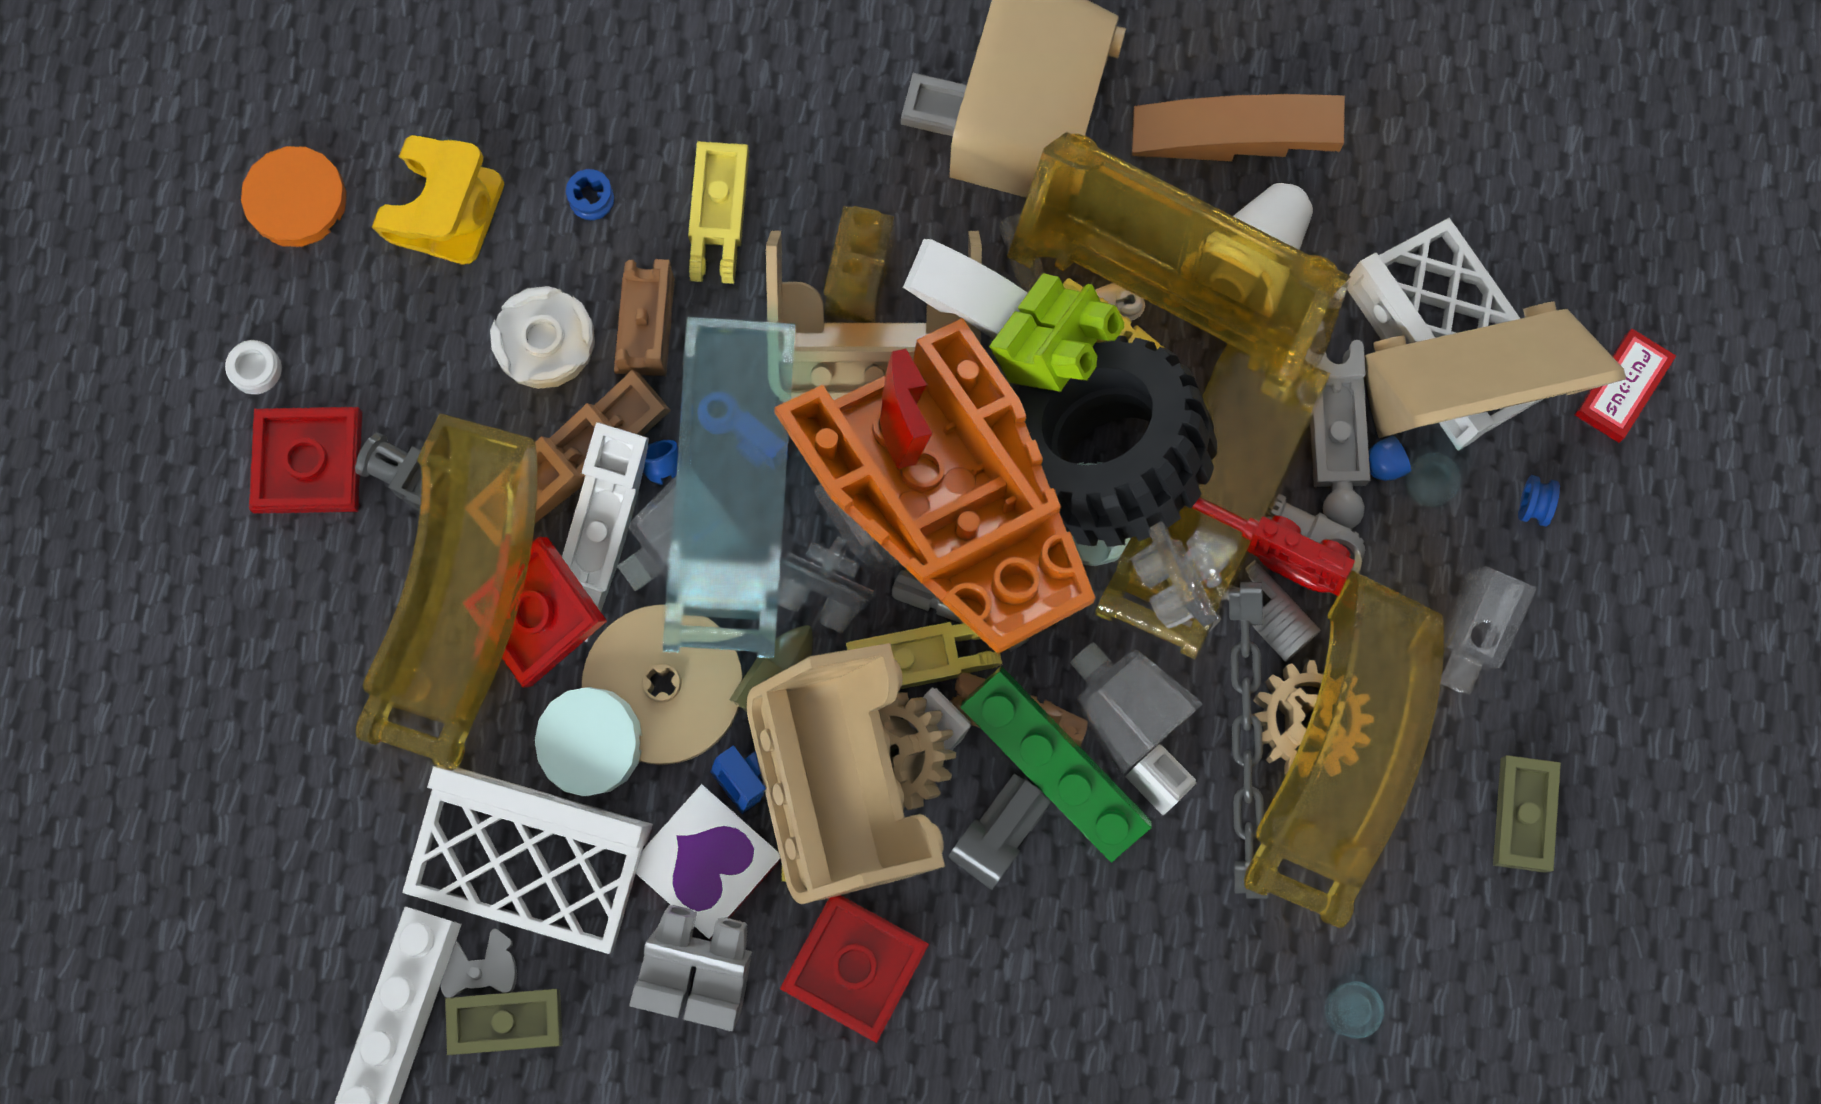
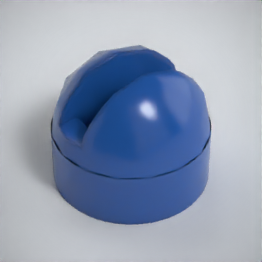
(1388, 459)
(661, 461)

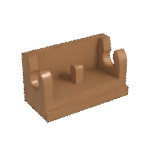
(645, 319)

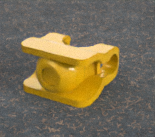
(454, 205)

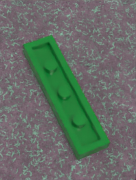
(1056, 764)

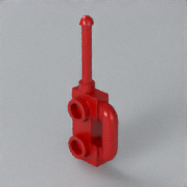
(1287, 552)

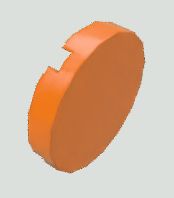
(293, 196)

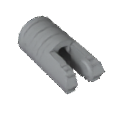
(1284, 622)

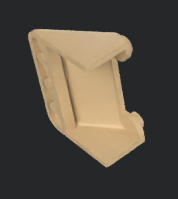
(1484, 369)

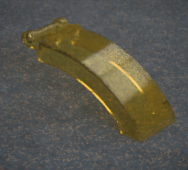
(1253, 456)
(458, 588)
(1356, 751)

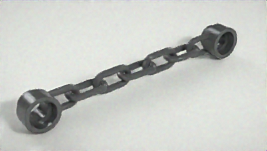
(1246, 605)

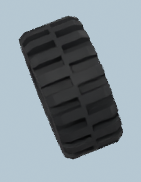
(1150, 479)

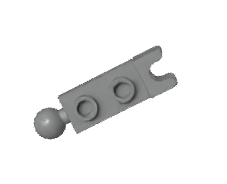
(1341, 437)

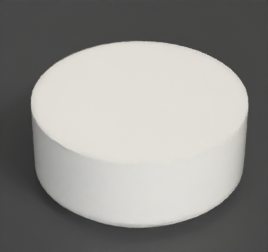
(253, 367)

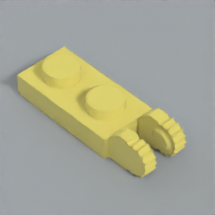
(717, 205)
(931, 653)

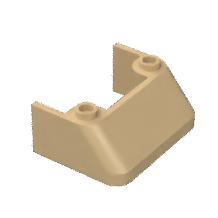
(841, 353)

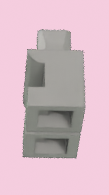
(670, 968)

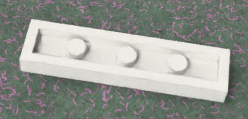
(399, 1009)

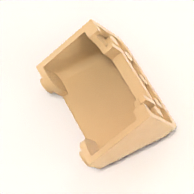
(1029, 87)

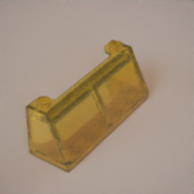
(1182, 258)

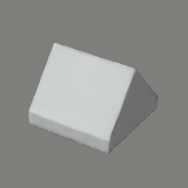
(1161, 779)

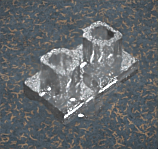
(1186, 570)
(843, 595)

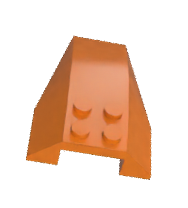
(973, 509)

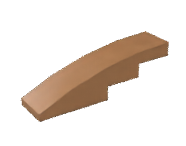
(1238, 125)
(560, 459)

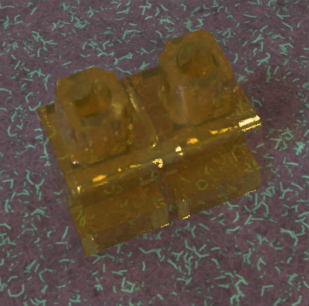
(859, 264)

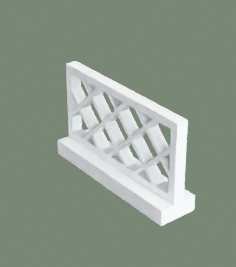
(1393, 314)
(536, 810)

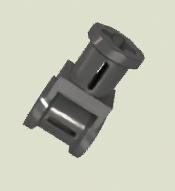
(404, 478)

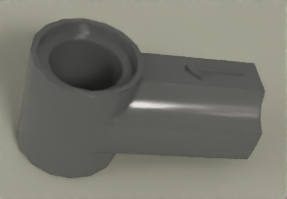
(994, 840)

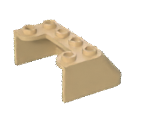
(834, 778)

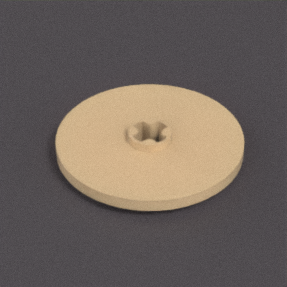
(704, 680)

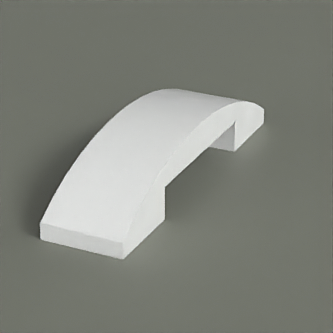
(963, 287)
(604, 508)

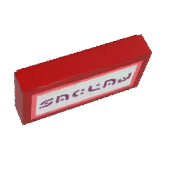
(1617, 405)

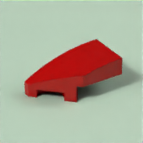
(900, 418)

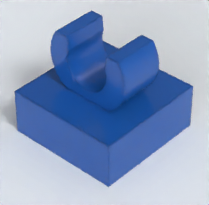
(739, 778)

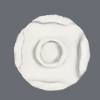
(550, 353)

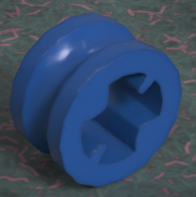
(597, 182)
(1539, 500)

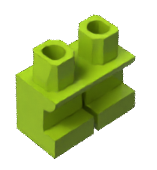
(1055, 335)

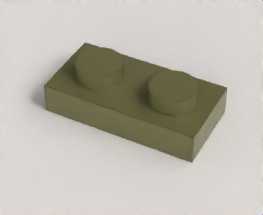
(1526, 814)
(503, 1022)

